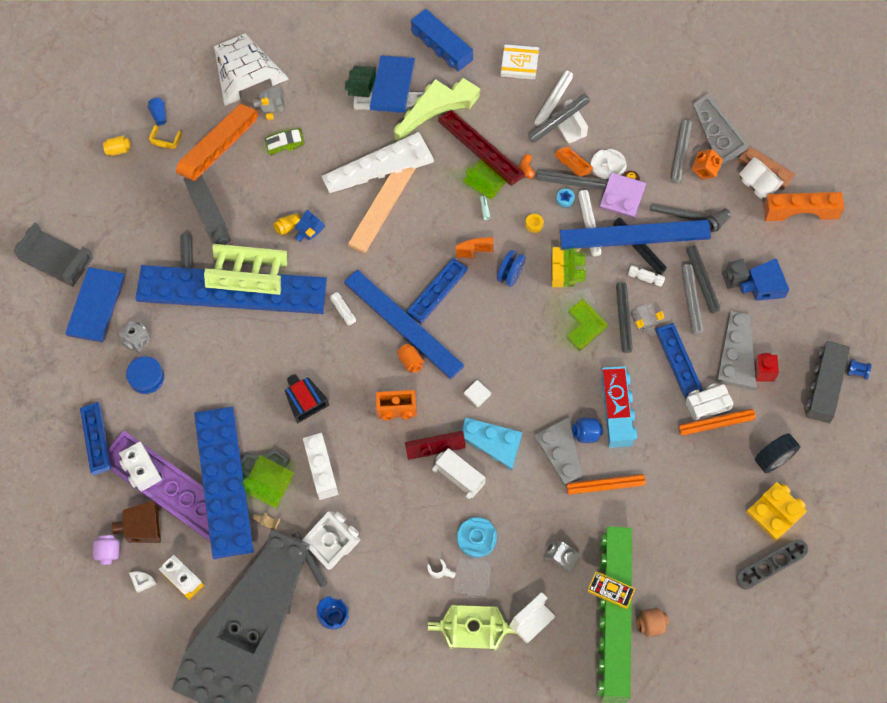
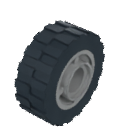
(777, 453)

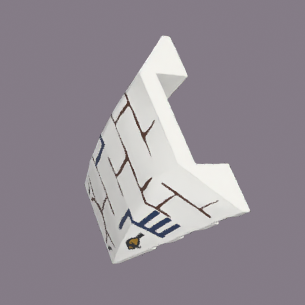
(242, 66)

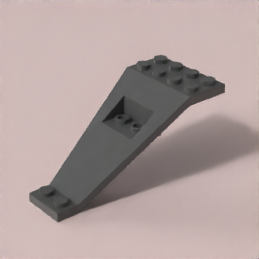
(228, 662)

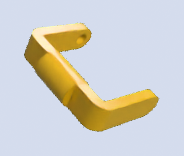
(161, 143)

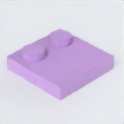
(623, 195)

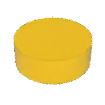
(534, 223)

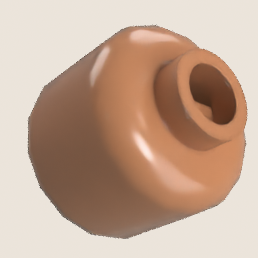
(652, 622)

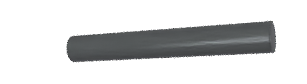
(678, 212)
(312, 564)

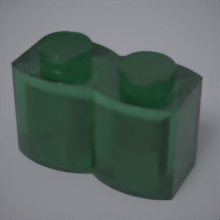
(361, 81)

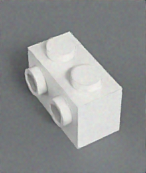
(140, 467)

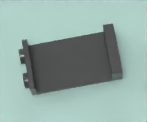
(52, 255)

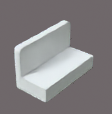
(573, 127)
(532, 619)

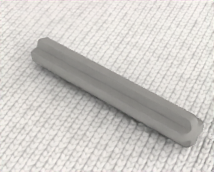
(681, 151)
(692, 299)

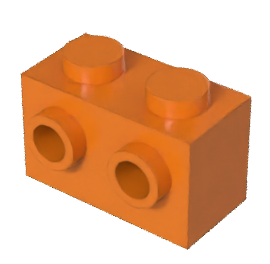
(396, 404)

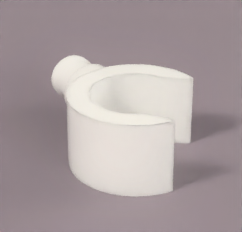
(445, 571)

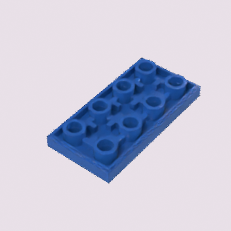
(392, 84)
(95, 304)

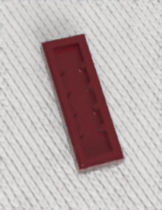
(435, 445)

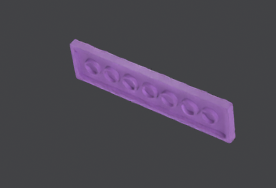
(174, 493)

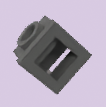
(735, 273)

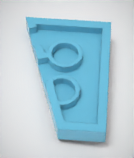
(494, 440)

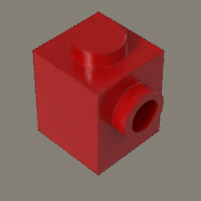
(766, 367)

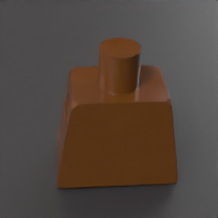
(140, 524)

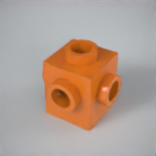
(707, 164)

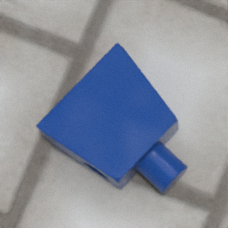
(766, 282)

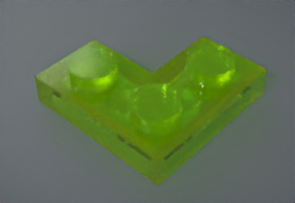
(590, 325)

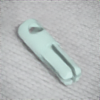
(485, 209)

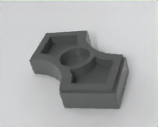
(249, 460)

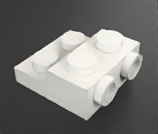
(331, 539)

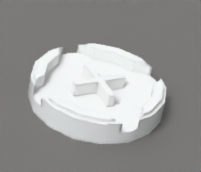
(608, 162)

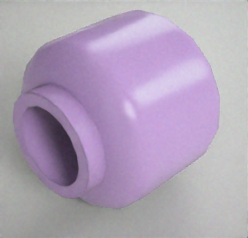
(106, 549)

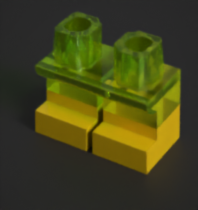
(564, 269)

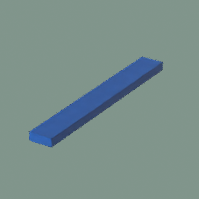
(635, 234)
(404, 324)

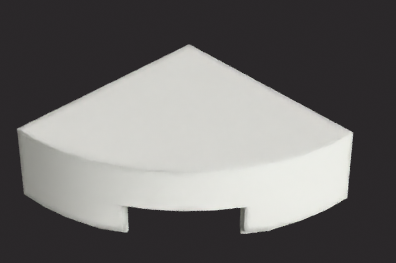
(141, 580)

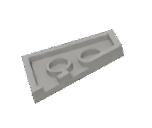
(560, 450)

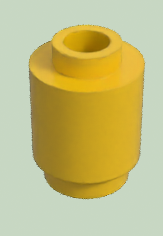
(116, 145)

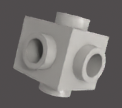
(134, 336)

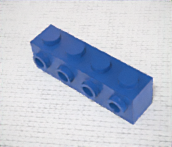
(441, 40)

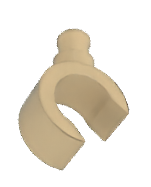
(266, 521)

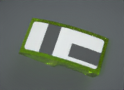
(283, 140)

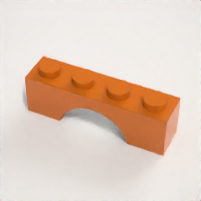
(825, 205)

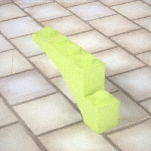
(435, 101)

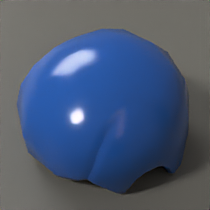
(332, 613)

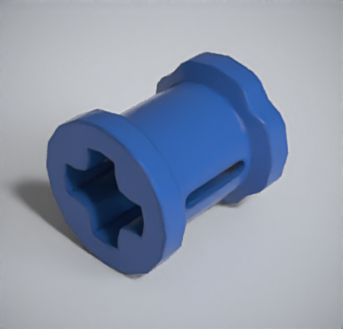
(854, 369)

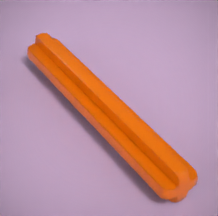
(717, 422)
(606, 484)

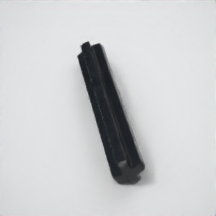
(645, 252)

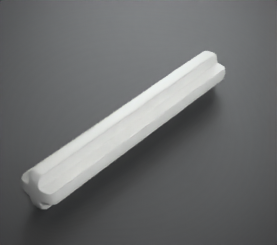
(554, 98)
(588, 217)

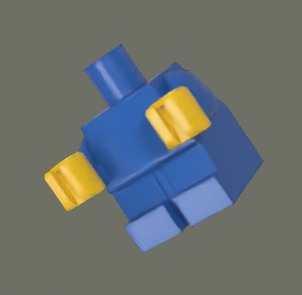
(307, 226)

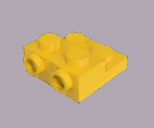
(777, 511)

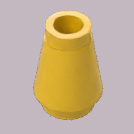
(284, 224)

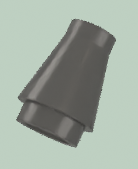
(718, 219)

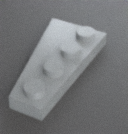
(719, 130)
(737, 357)

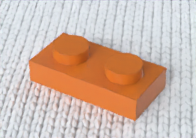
(573, 161)

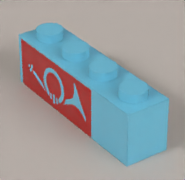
(617, 407)

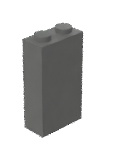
(207, 211)

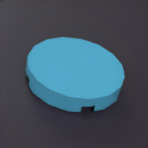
(476, 537)

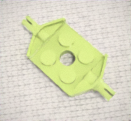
(458, 635)

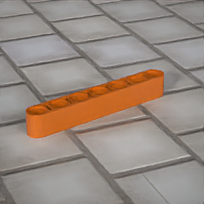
(216, 142)

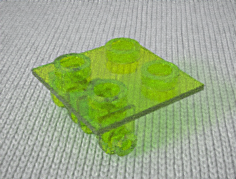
(484, 180)
(268, 481)

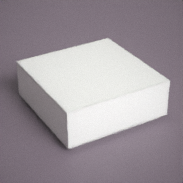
(477, 393)

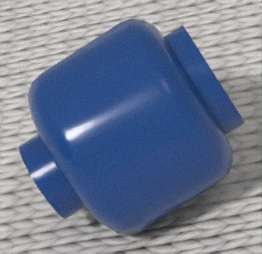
(587, 430)

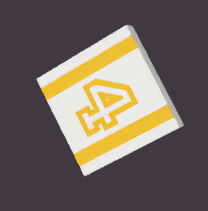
(519, 62)

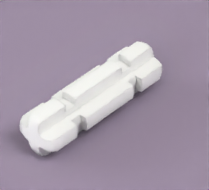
(646, 275)
(343, 309)

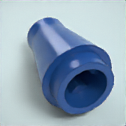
(157, 110)

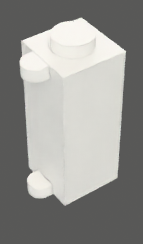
(459, 472)

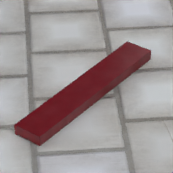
(481, 147)

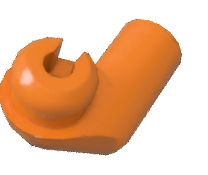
(525, 167)

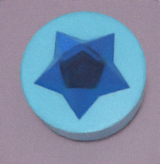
(565, 198)

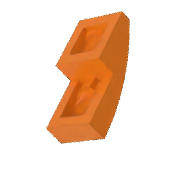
(468, 248)

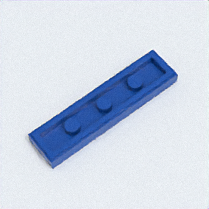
(437, 290)
(678, 359)
(95, 438)

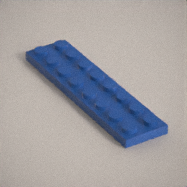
(223, 483)

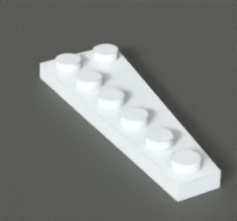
(392, 158)

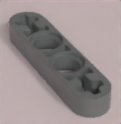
(773, 566)

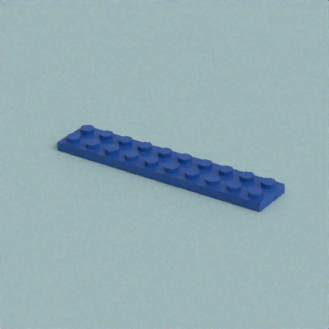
(188, 287)

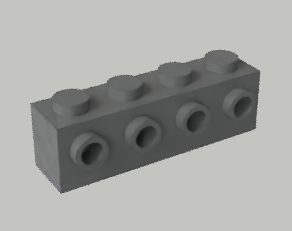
(827, 382)

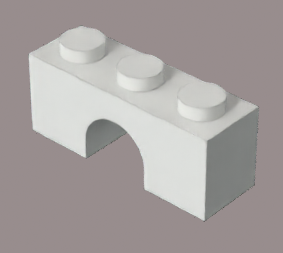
(320, 466)

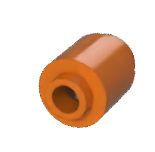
(410, 358)

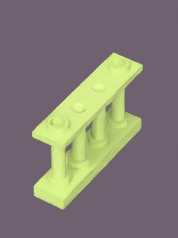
(246, 281)

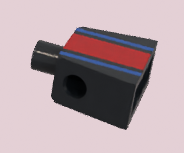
(304, 398)

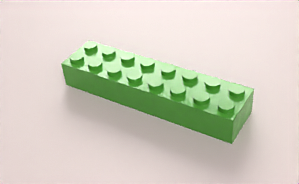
(615, 621)

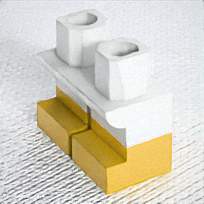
(181, 577)

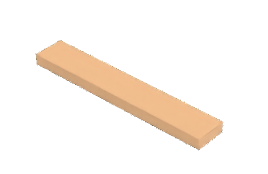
(379, 210)

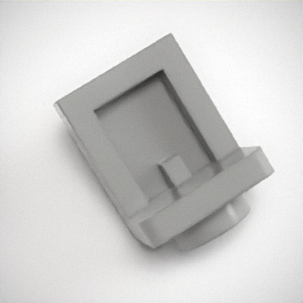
(562, 555)

